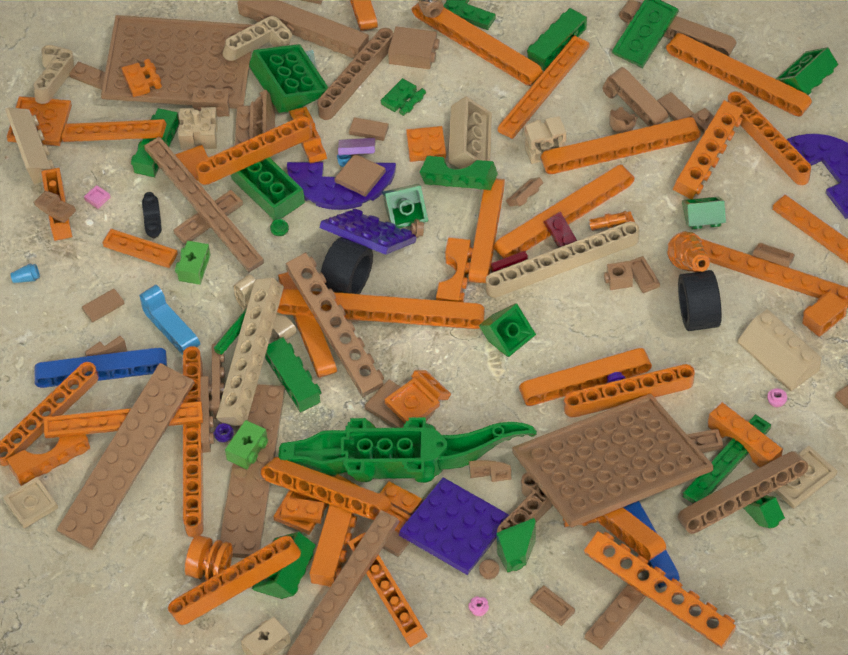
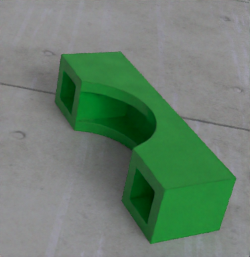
(477, 176)

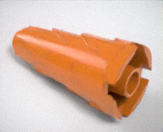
(688, 252)

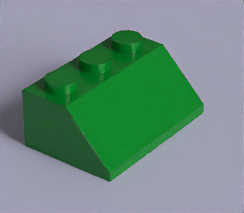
(809, 70)
(286, 581)

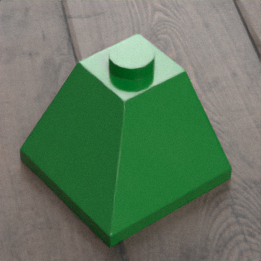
(507, 329)
(516, 545)

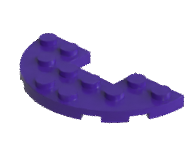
(834, 155)
(327, 192)

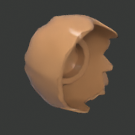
(621, 121)

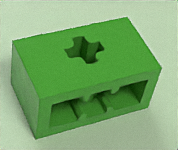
(193, 262)
(246, 445)

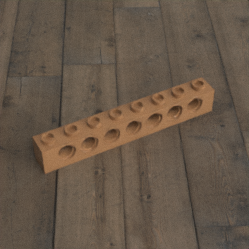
(364, 384)

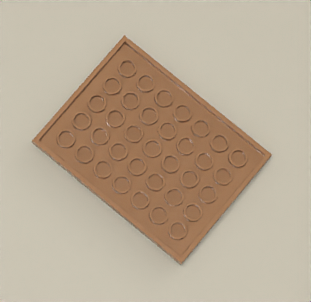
(185, 58)
(611, 460)

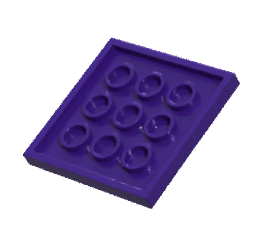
(368, 231)
(454, 526)

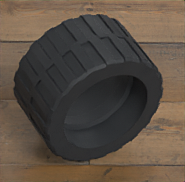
(347, 266)
(699, 300)

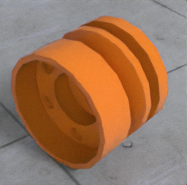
(207, 558)

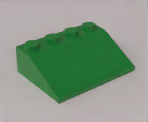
(287, 76)

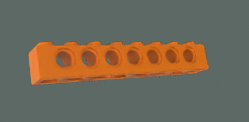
(718, 635)

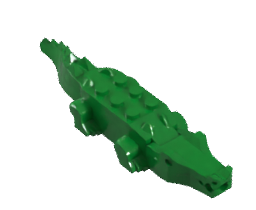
(396, 453)

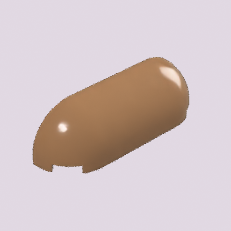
(261, 115)

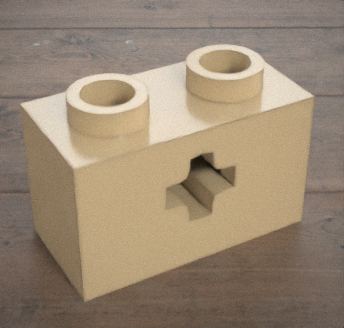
(267, 639)

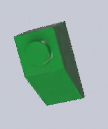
(765, 512)

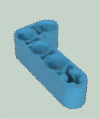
(166, 320)

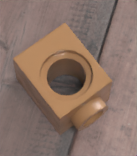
(619, 275)

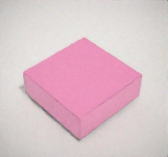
(97, 197)

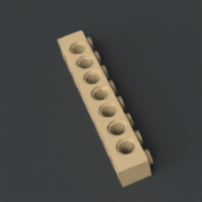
(250, 352)

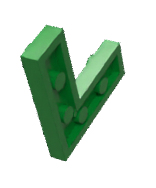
(472, 14)

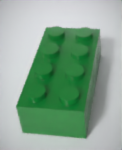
(270, 188)

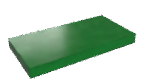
(645, 31)

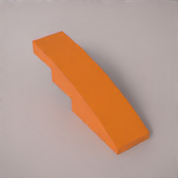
(313, 146)

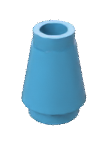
(25, 274)

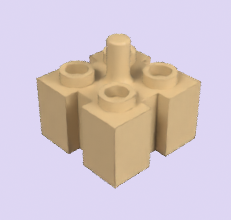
(198, 128)
(543, 137)

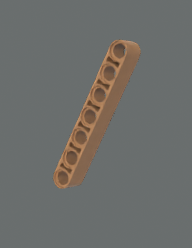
(707, 36)
(354, 74)
(742, 492)

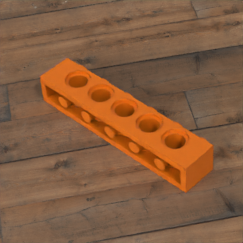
(726, 114)
(393, 599)

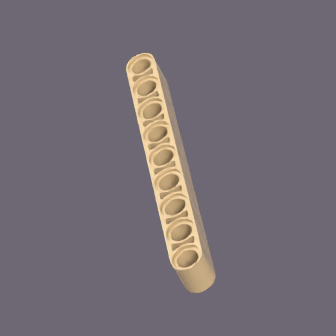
(562, 259)

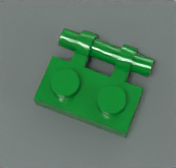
(398, 97)

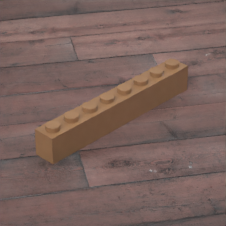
(307, 25)

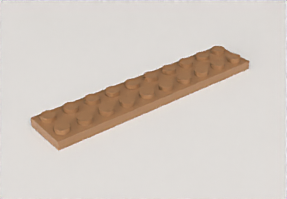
(125, 456)
(247, 488)

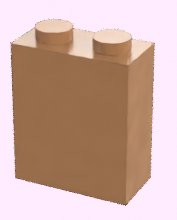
(413, 47)

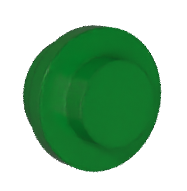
(279, 227)

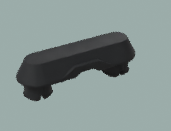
(151, 215)

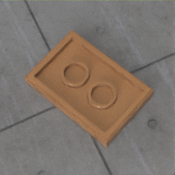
(377, 405)

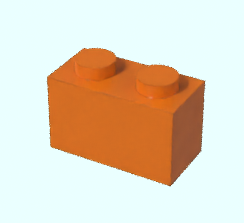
(824, 313)

